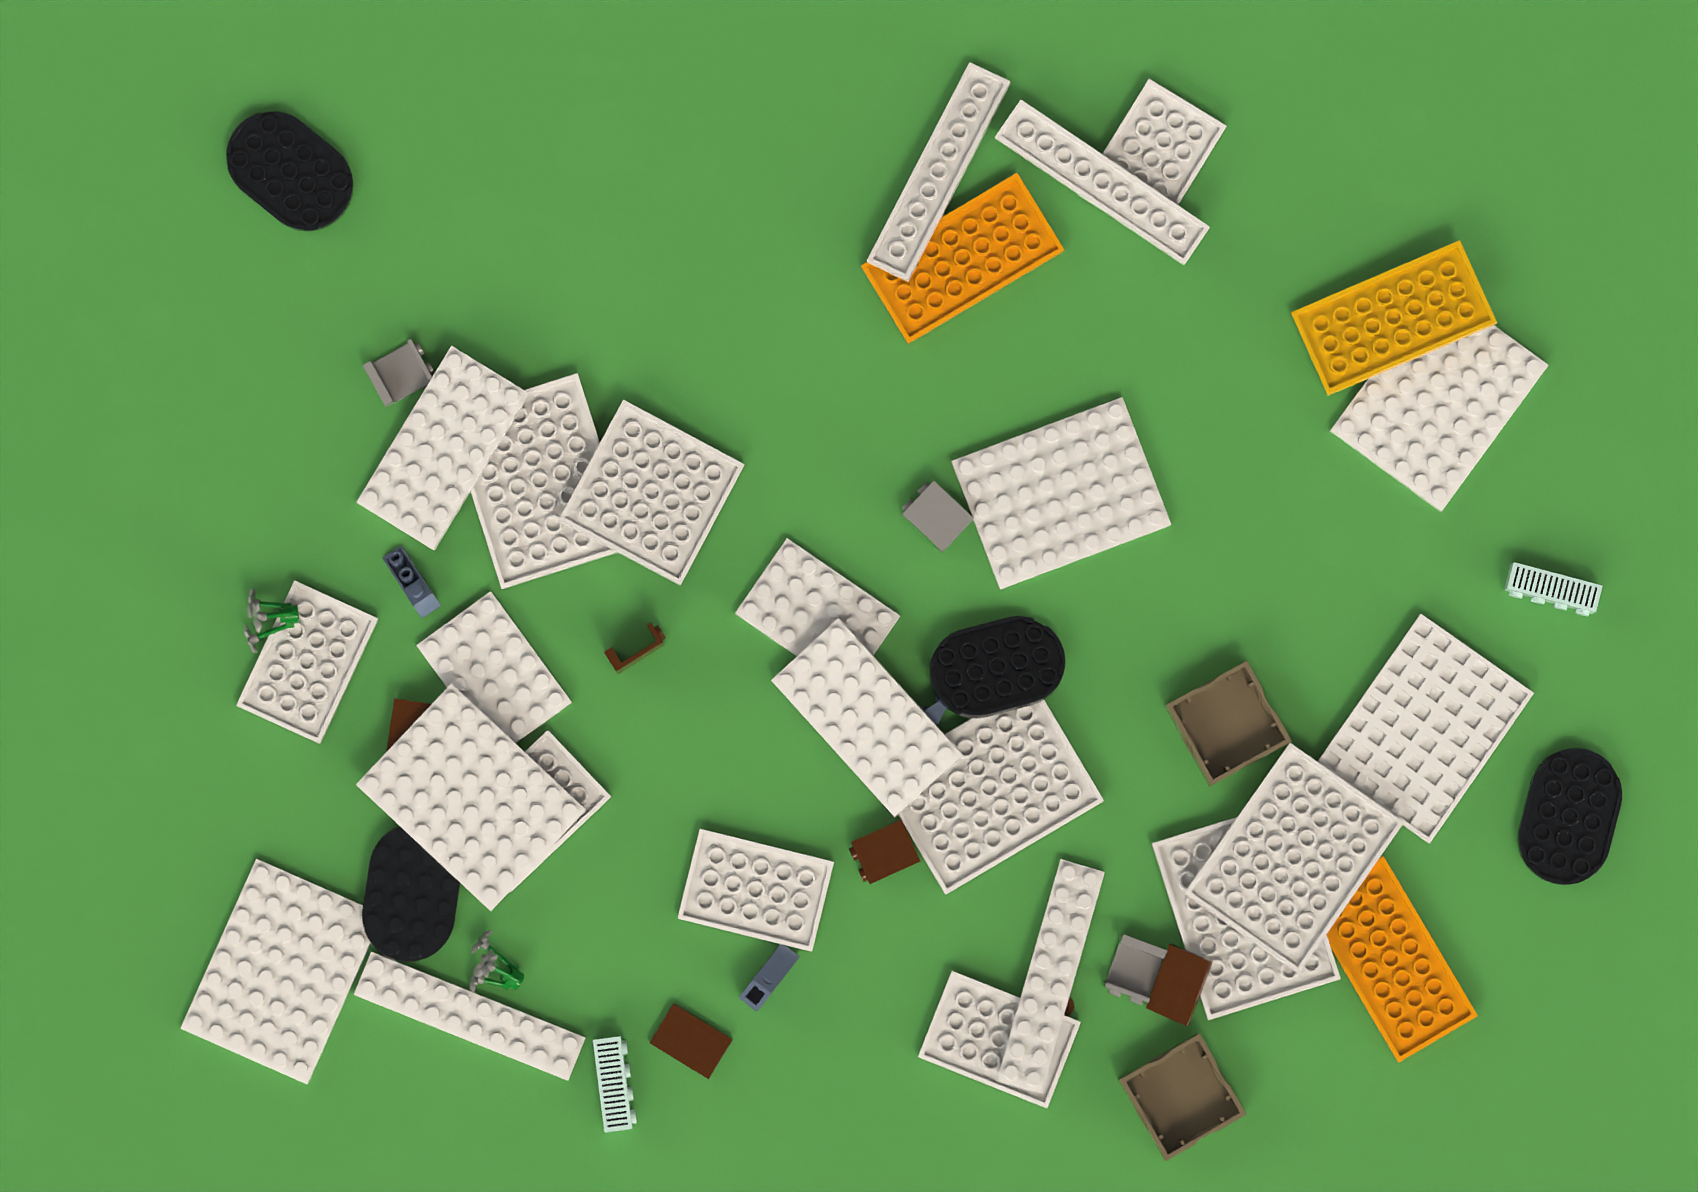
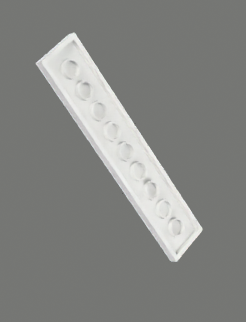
(938, 172)
(1102, 182)
(1050, 976)
(469, 1016)

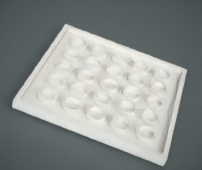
(651, 492)

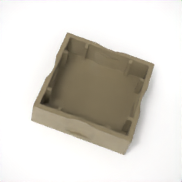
(1227, 723)
(1181, 1096)

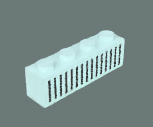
(1552, 588)
(613, 1085)

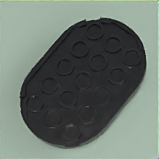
(289, 171)
(997, 667)
(1569, 816)
(407, 899)

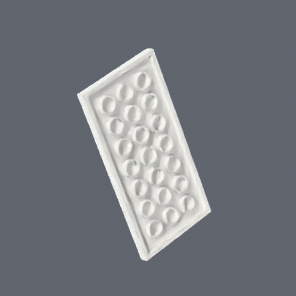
(443, 448)
(867, 717)

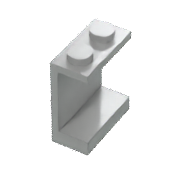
(399, 373)
(937, 515)
(1134, 969)

